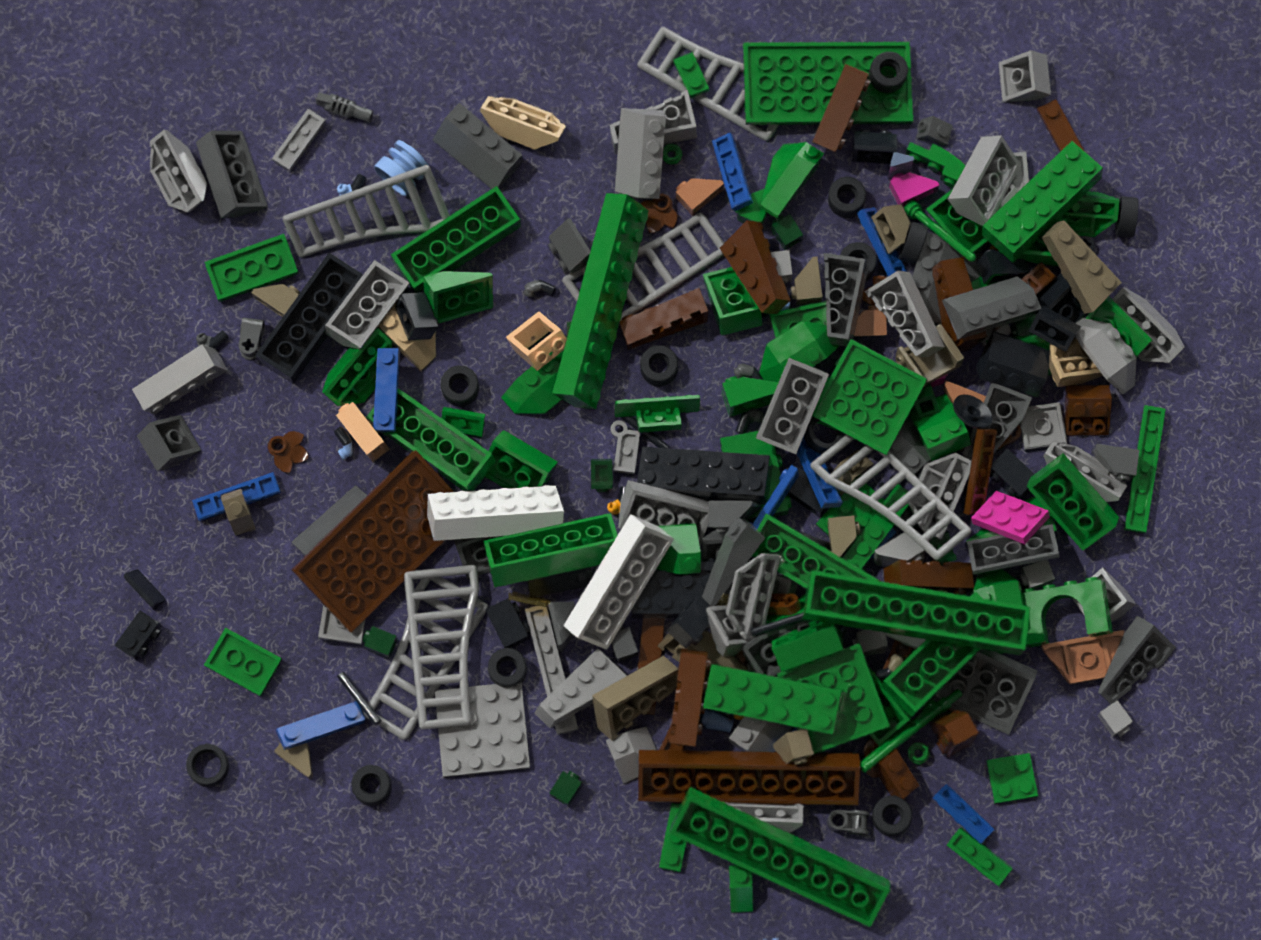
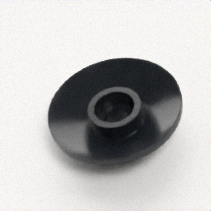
(972, 411)

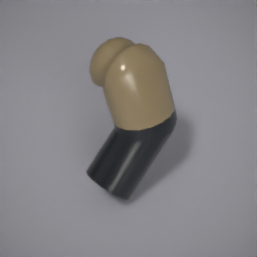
(896, 660)

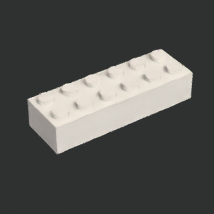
(493, 512)
(618, 582)

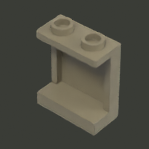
(937, 364)

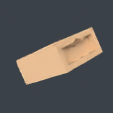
(531, 332)
(362, 431)

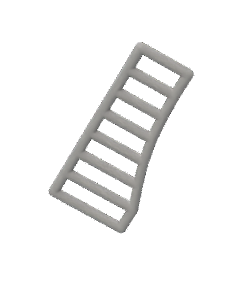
(716, 61)
(361, 233)
(671, 283)
(890, 513)
(464, 635)
(400, 657)

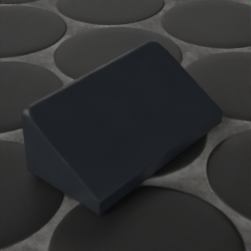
(144, 588)

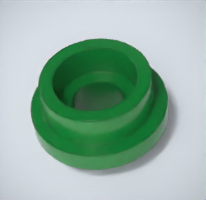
(672, 148)
(918, 746)

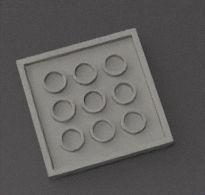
(493, 738)

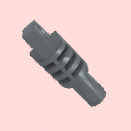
(343, 107)

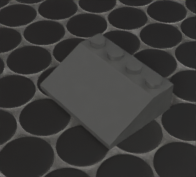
(933, 252)
(991, 689)

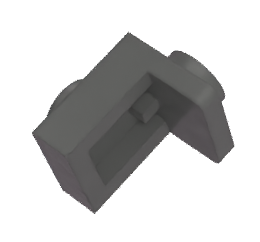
(934, 129)

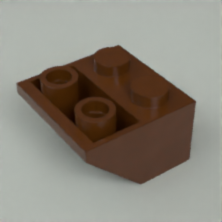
(1087, 409)

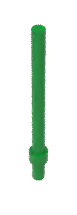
(941, 706)

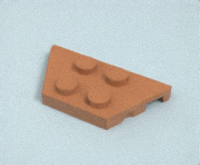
(1083, 657)

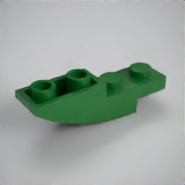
(938, 160)

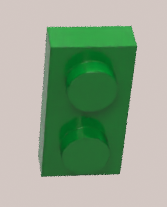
(691, 75)
(464, 421)

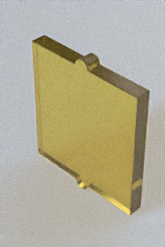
(525, 598)

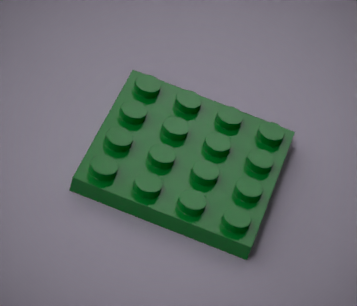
(869, 397)
(860, 706)

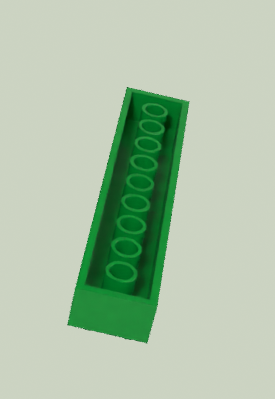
(600, 301)
(916, 612)
(780, 857)

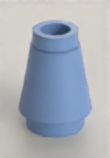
(716, 721)

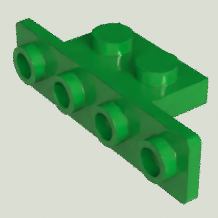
(657, 413)

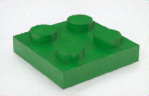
(1012, 778)

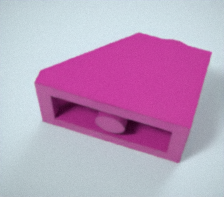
(911, 187)

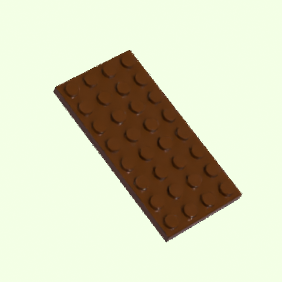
(374, 544)

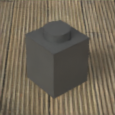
(624, 645)

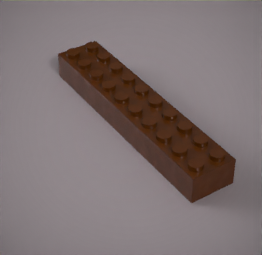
(748, 777)

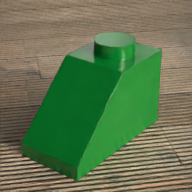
(753, 211)
(740, 889)

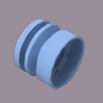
(404, 159)

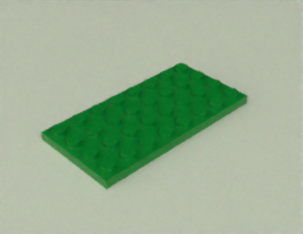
(797, 79)

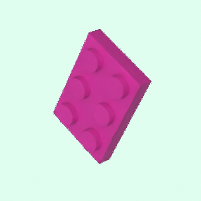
(1010, 517)

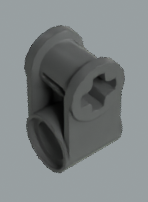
(251, 334)
(850, 822)

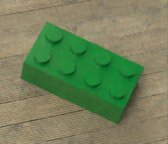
(1072, 501)

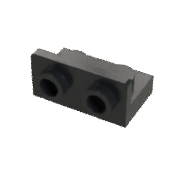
(139, 635)

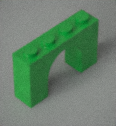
(748, 444)
(1091, 596)

